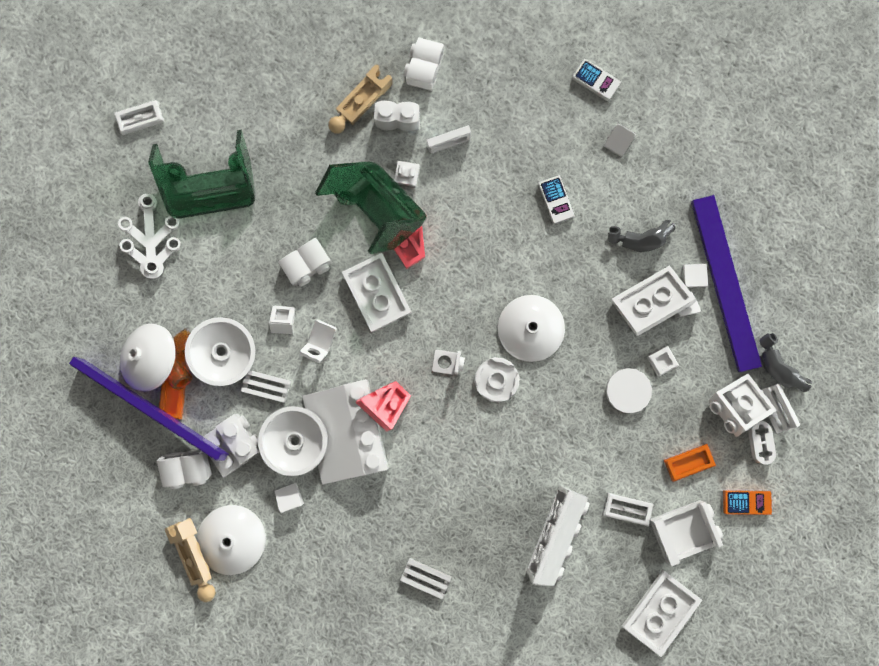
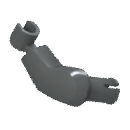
(644, 241)
(781, 372)

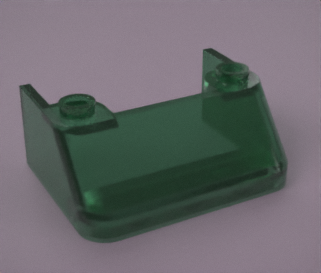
(208, 191)
(378, 198)

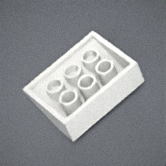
(353, 436)
(556, 537)

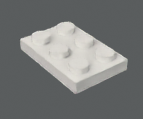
(376, 292)
(653, 300)
(661, 613)

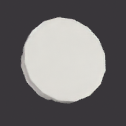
(490, 379)
(628, 390)

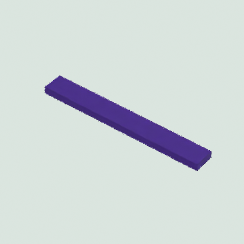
(726, 283)
(149, 409)

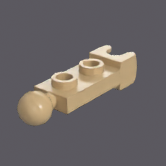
(360, 99)
(189, 551)

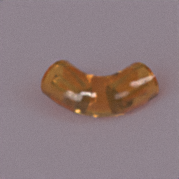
(179, 375)

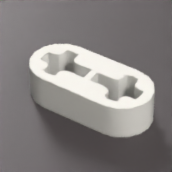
(767, 441)

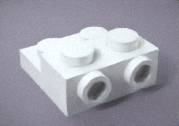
(741, 405)
(236, 440)

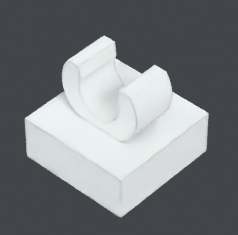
(407, 174)

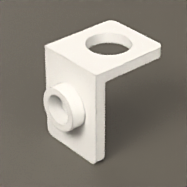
(319, 341)
(456, 362)

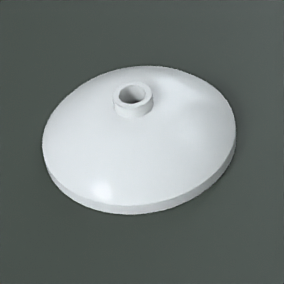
(515, 331)
(147, 357)
(203, 357)
(277, 446)
(246, 539)

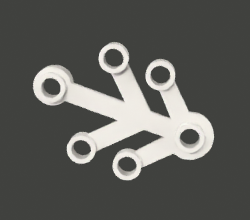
(149, 240)

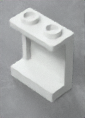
(686, 531)

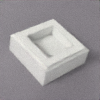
(695, 275)
(663, 361)

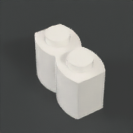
(424, 63)
(393, 116)
(305, 263)
(184, 468)

